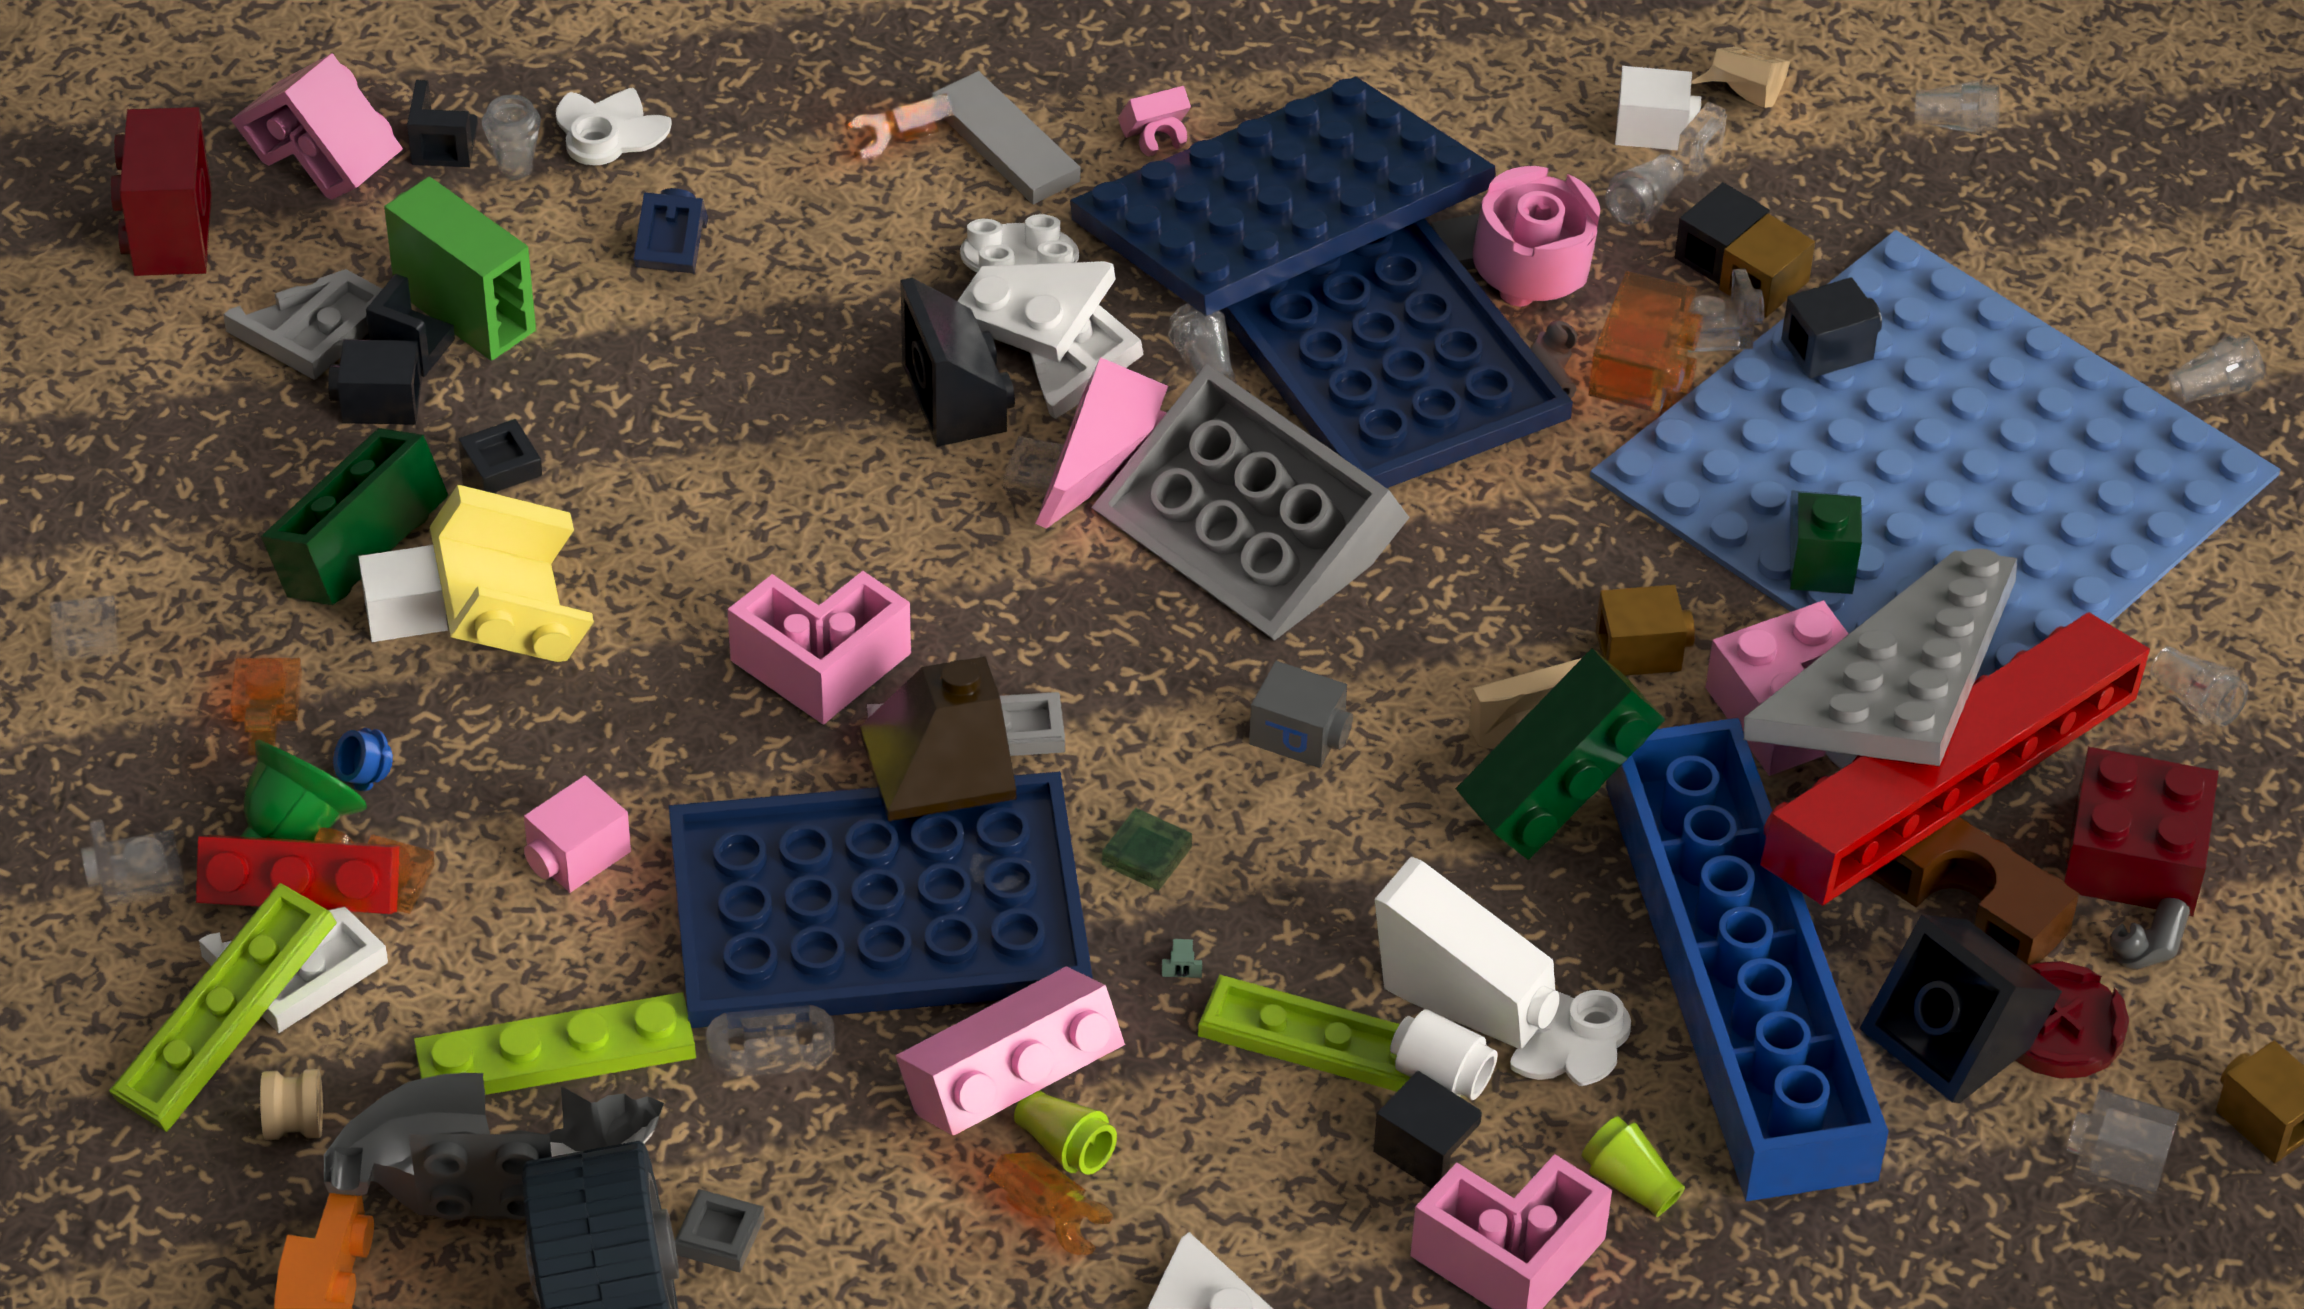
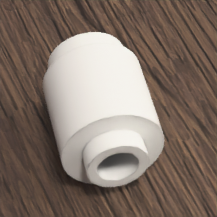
(1444, 1053)

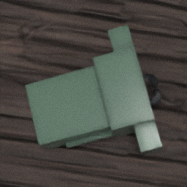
(1182, 961)

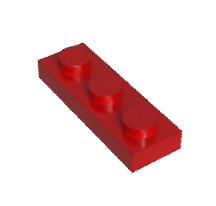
(328, 873)

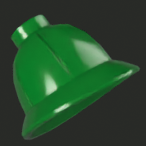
(293, 797)

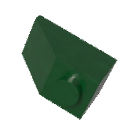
(1824, 541)

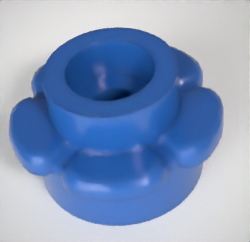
(362, 758)

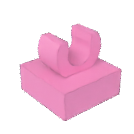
(1154, 114)

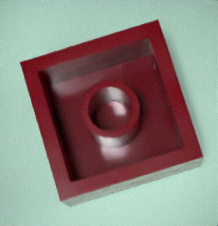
(163, 191)
(2140, 829)

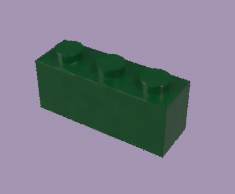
(354, 512)
(1560, 754)

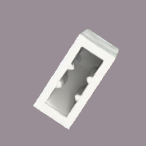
(1461, 958)

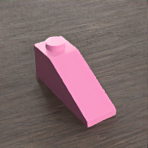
(1106, 431)

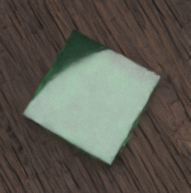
(1147, 849)

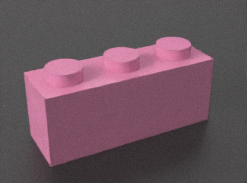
(1010, 1050)

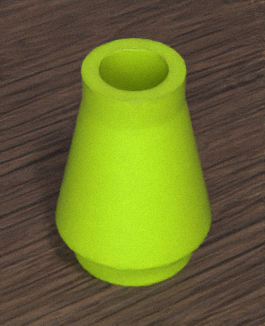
(1068, 1131)
(1631, 1165)

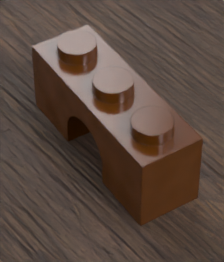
(2019, 901)

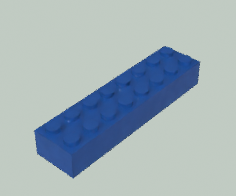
(1746, 966)

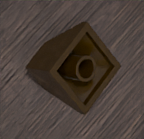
(940, 742)

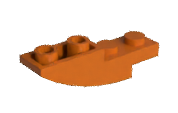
(320, 1269)

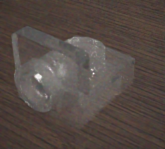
(1730, 321)
(133, 867)

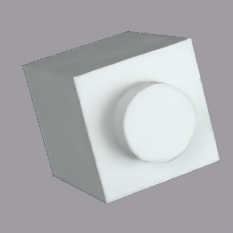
(1654, 107)
(402, 593)

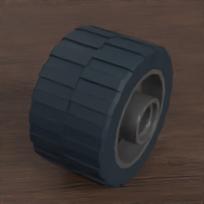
(598, 1231)

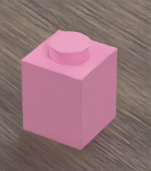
(576, 834)

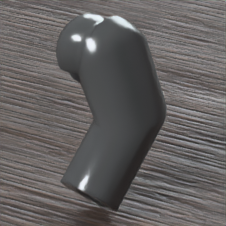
(1554, 351)
(2153, 945)

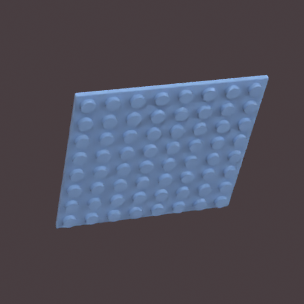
(1956, 439)

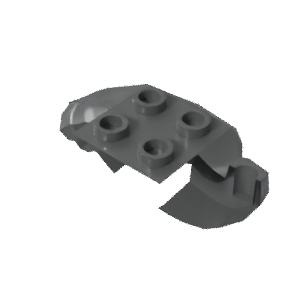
(437, 1153)

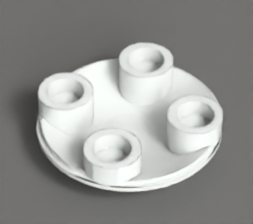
(1017, 243)

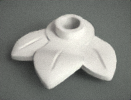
(608, 128)
(1577, 1040)

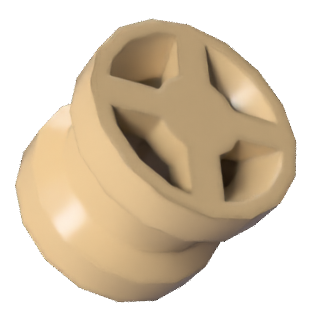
(291, 1104)

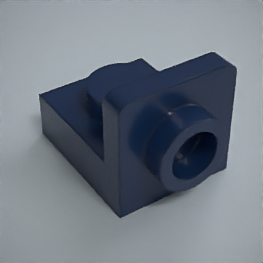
(670, 231)

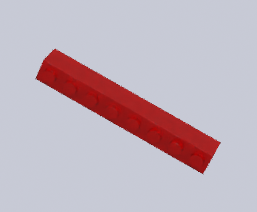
(2008, 725)

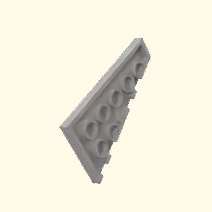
(1899, 675)

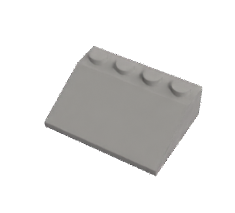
(1250, 505)

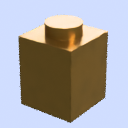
(1774, 258)
(1644, 629)
(2265, 1100)

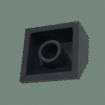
(952, 366)
(1958, 1006)

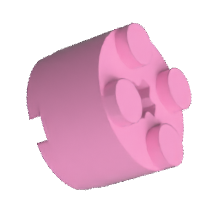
(1535, 235)

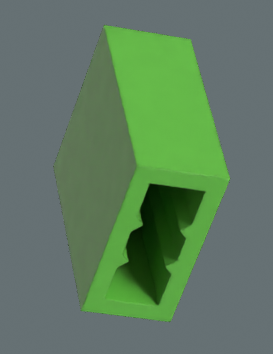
(461, 267)

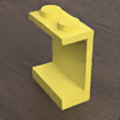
(500, 575)

